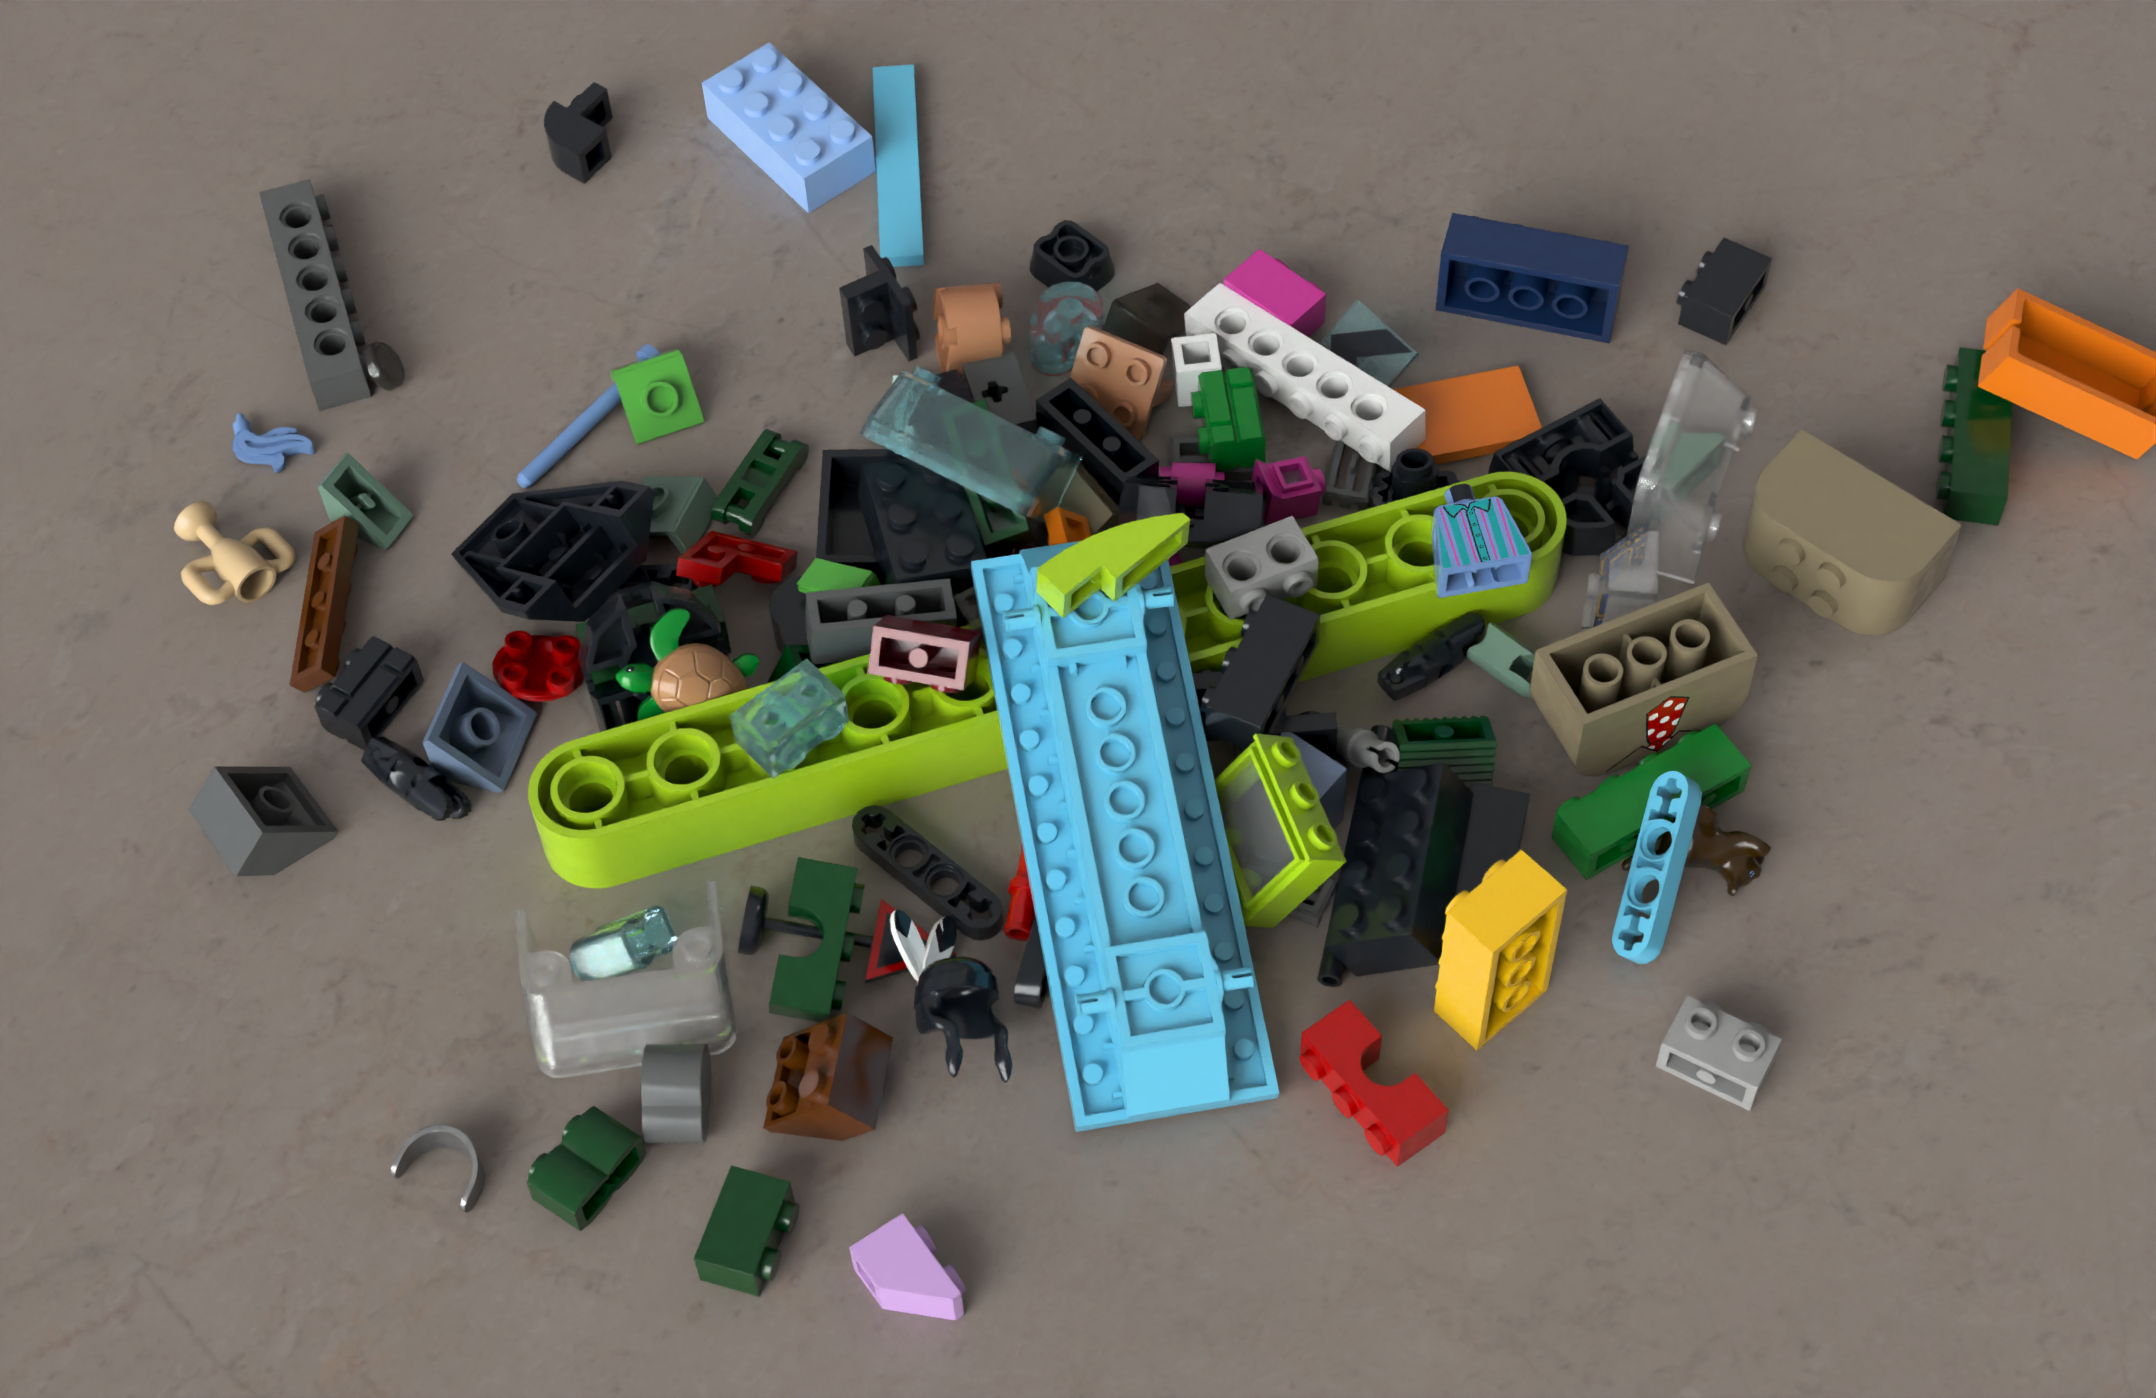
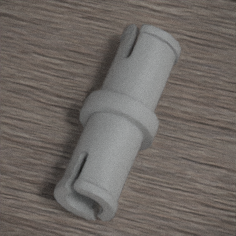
(1365, 749)

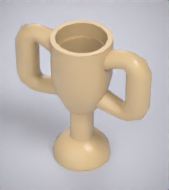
(235, 561)

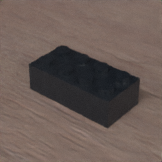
(1399, 869)

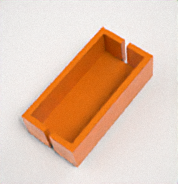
(2071, 372)

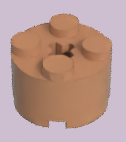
(969, 324)

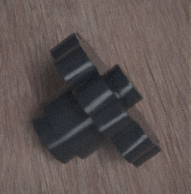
(1411, 475)

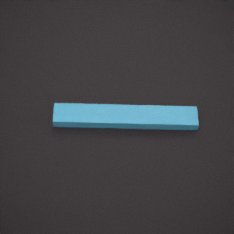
(898, 165)

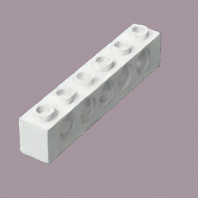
(1309, 378)

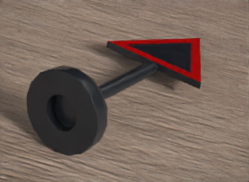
(884, 956)

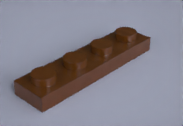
(324, 604)

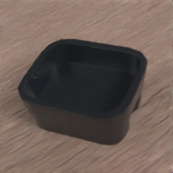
(1071, 256)

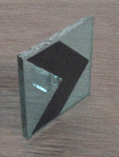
(1369, 344)

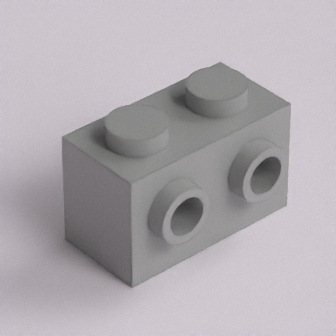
(1718, 1052)

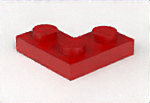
(721, 555)

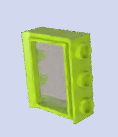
(1275, 830)

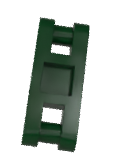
(759, 481)

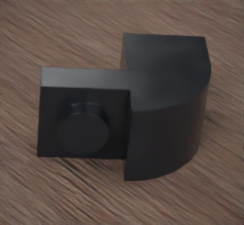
(578, 133)

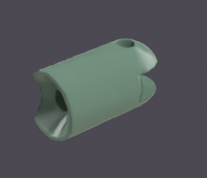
(1504, 659)

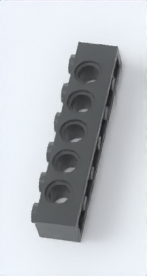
(315, 295)

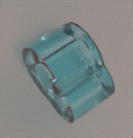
(1059, 325)

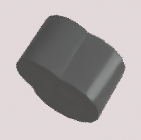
(675, 1093)

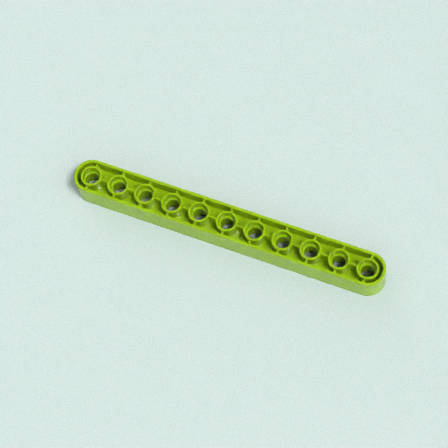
(688, 792)

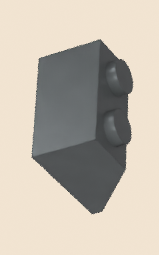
(260, 818)

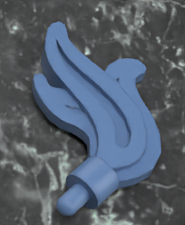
(269, 447)

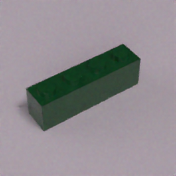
(1975, 445)

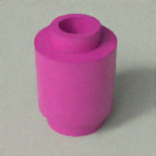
(1191, 480)

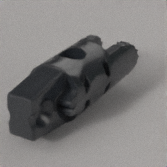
(1431, 656)
(415, 780)

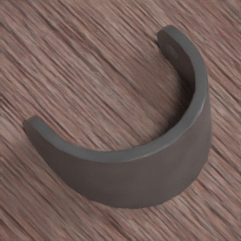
(442, 1137)

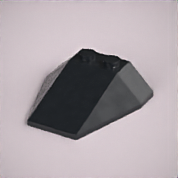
(560, 549)

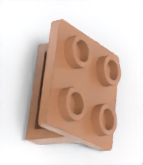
(1121, 378)

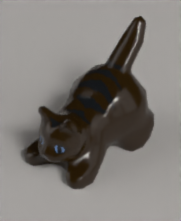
(1731, 854)

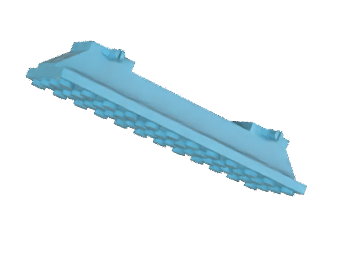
(1123, 848)

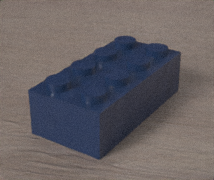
(1531, 277)

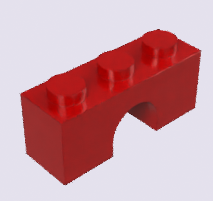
(1394, 1118)

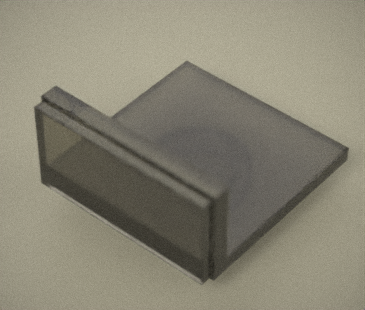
(1147, 317)

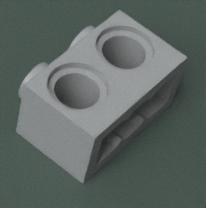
(1259, 561)

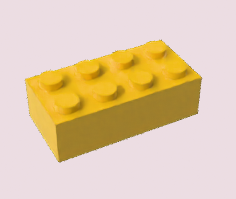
(1498, 948)

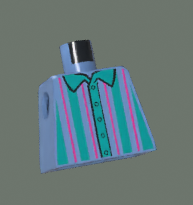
(1476, 544)

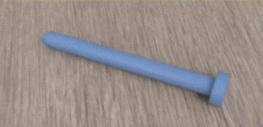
(576, 430)

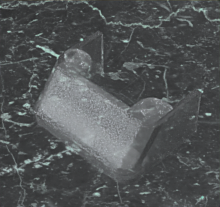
(1689, 462)
(612, 1018)

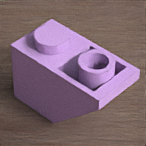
(904, 1274)

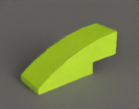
(1110, 561)

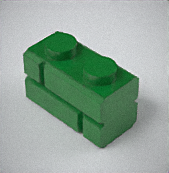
(1230, 418)

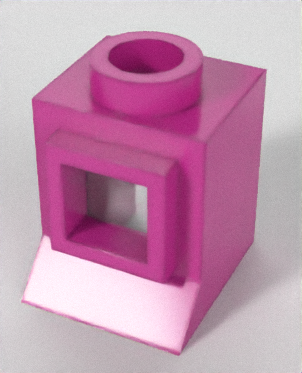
(1290, 488)

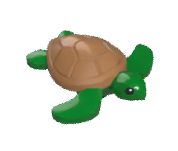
(683, 673)

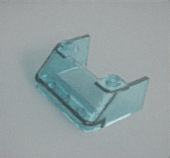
(972, 445)

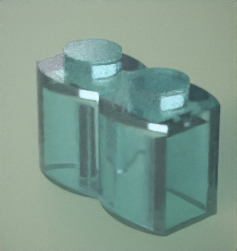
(623, 945)

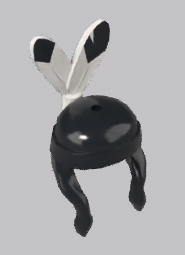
(951, 991)

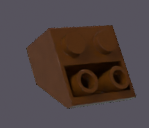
(829, 1080)

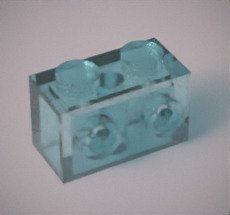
(790, 718)

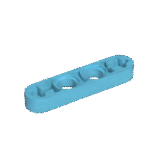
(1649, 866)

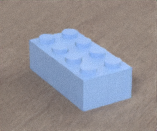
(789, 127)

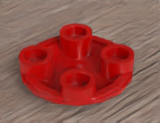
(538, 666)

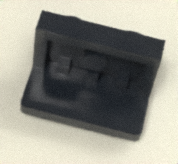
(879, 309)

